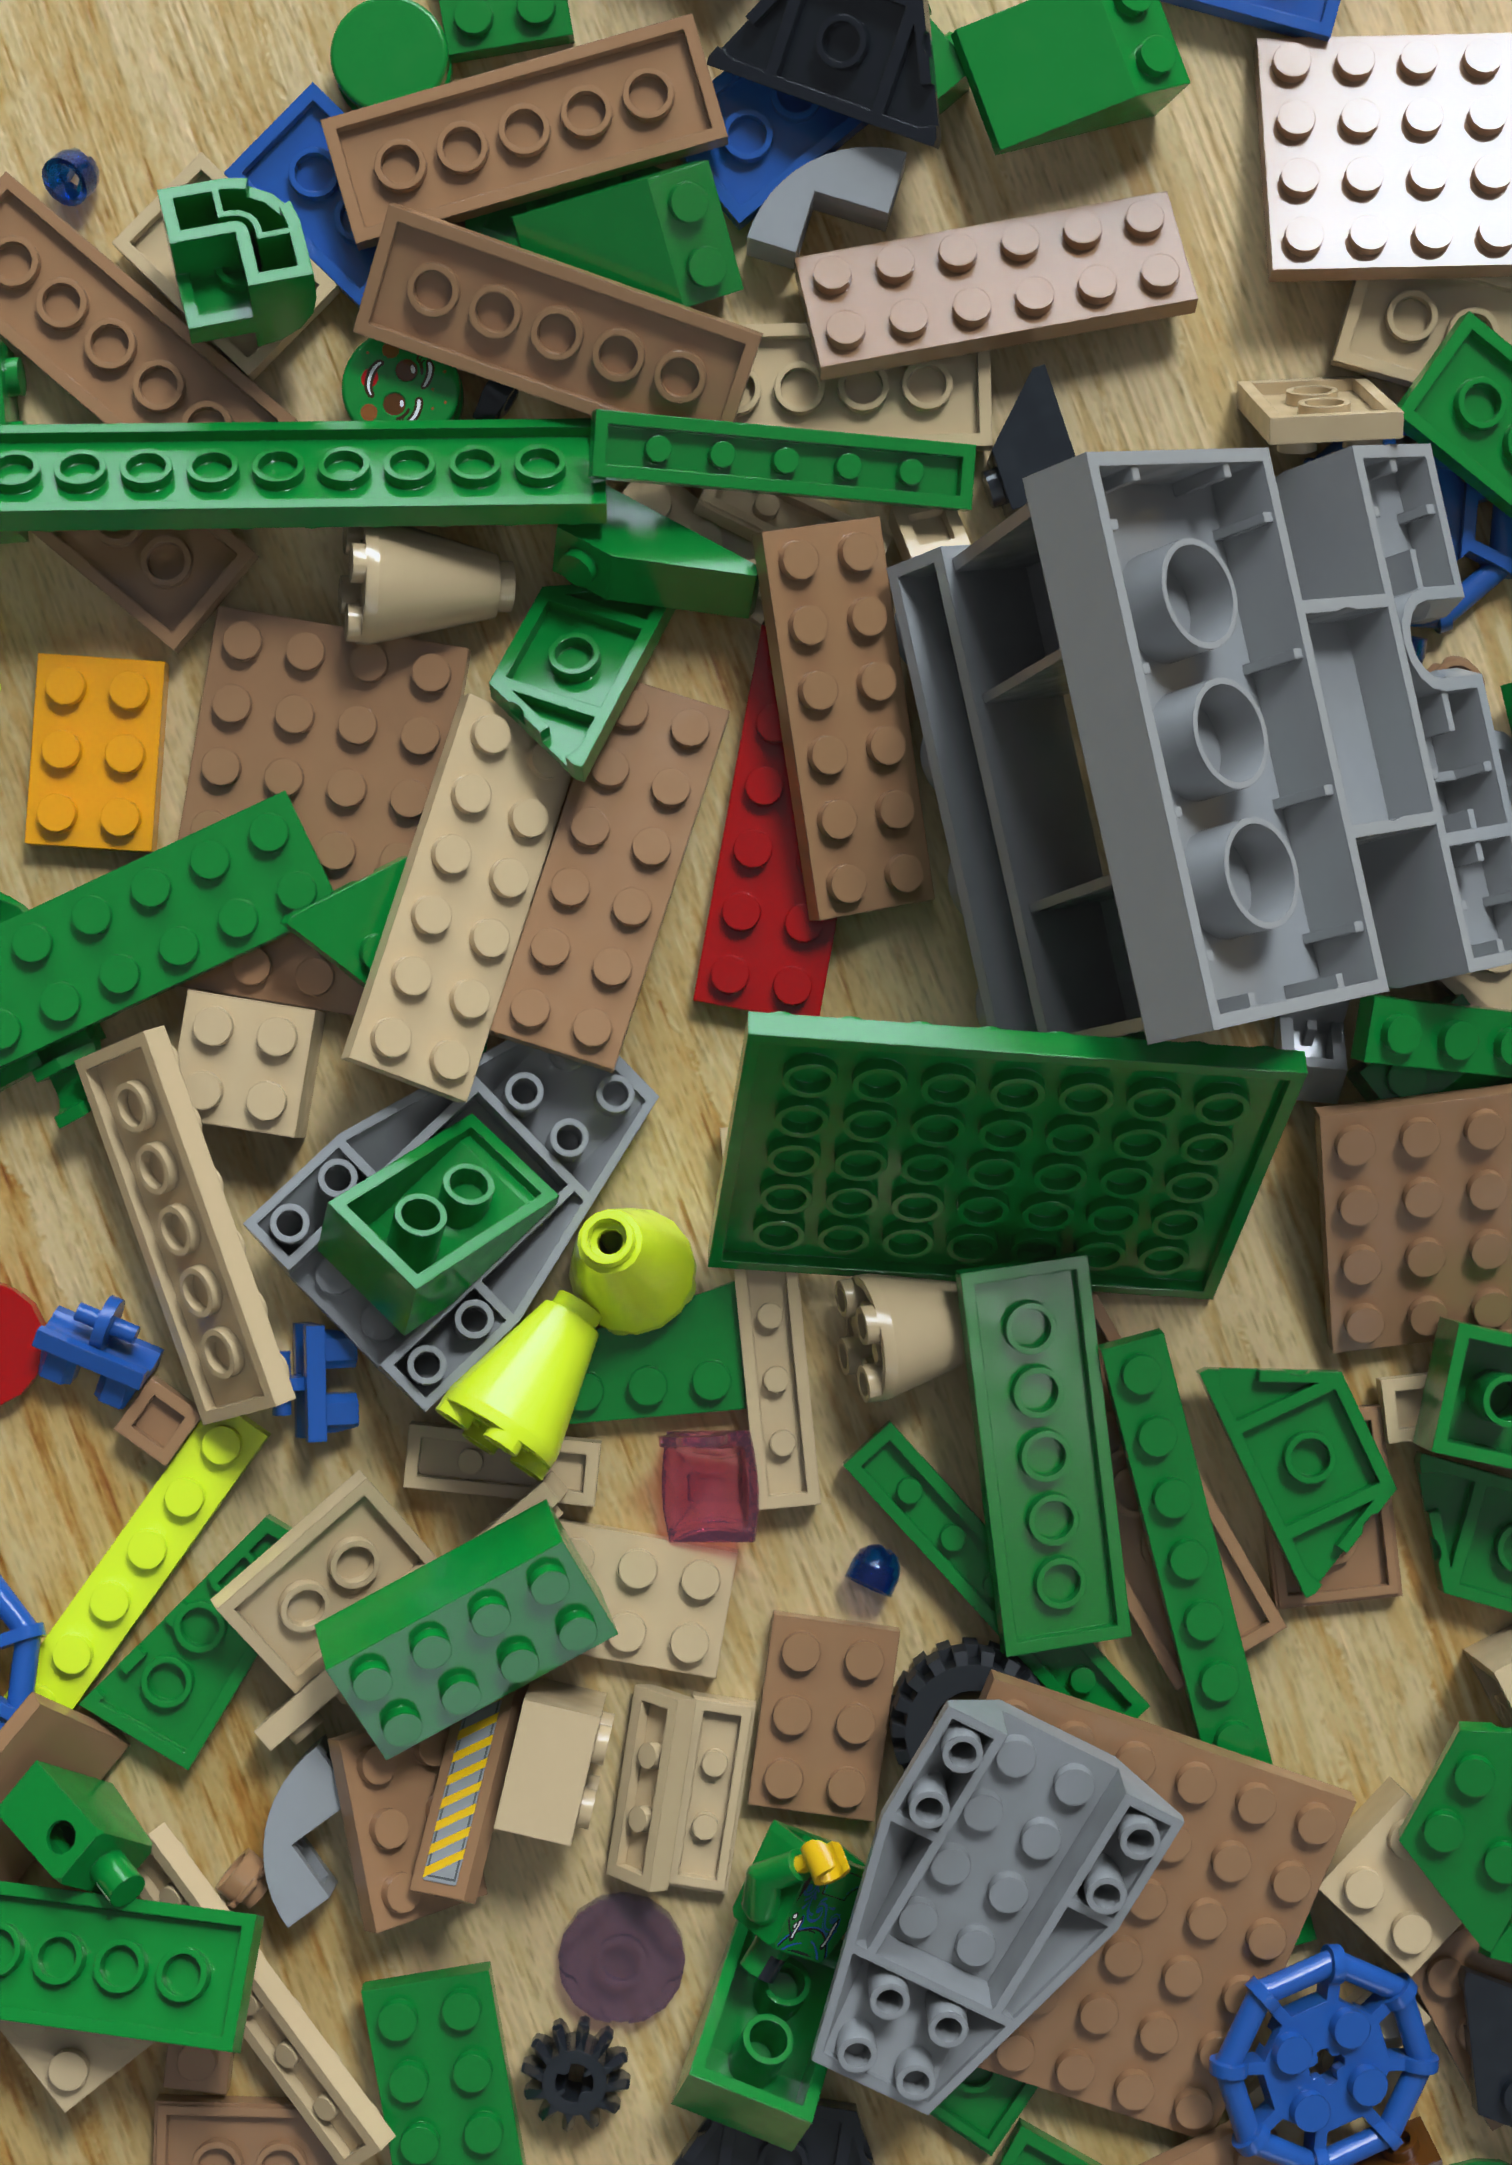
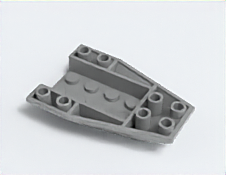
(551, 1113)
(983, 1895)

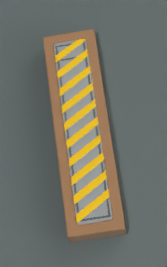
(467, 1801)

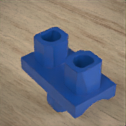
(100, 1344)
(316, 1410)

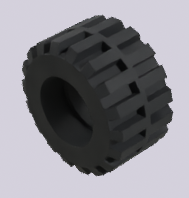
(936, 1680)

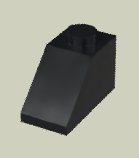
(1028, 443)

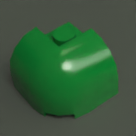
(237, 260)

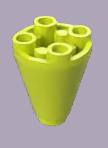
(644, 1278)
(527, 1385)

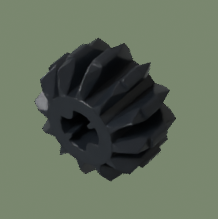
(551, 2069)

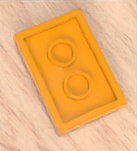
(97, 753)

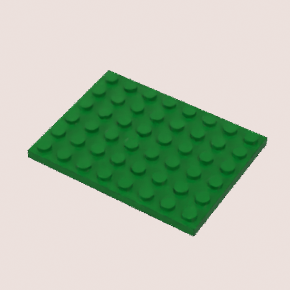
(994, 1148)

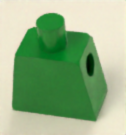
(79, 1831)

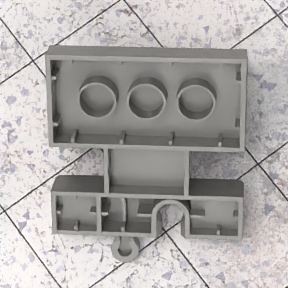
(1257, 737)

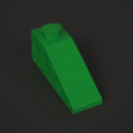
(654, 562)

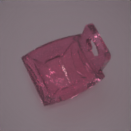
(710, 1486)

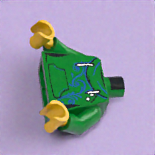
(796, 1898)

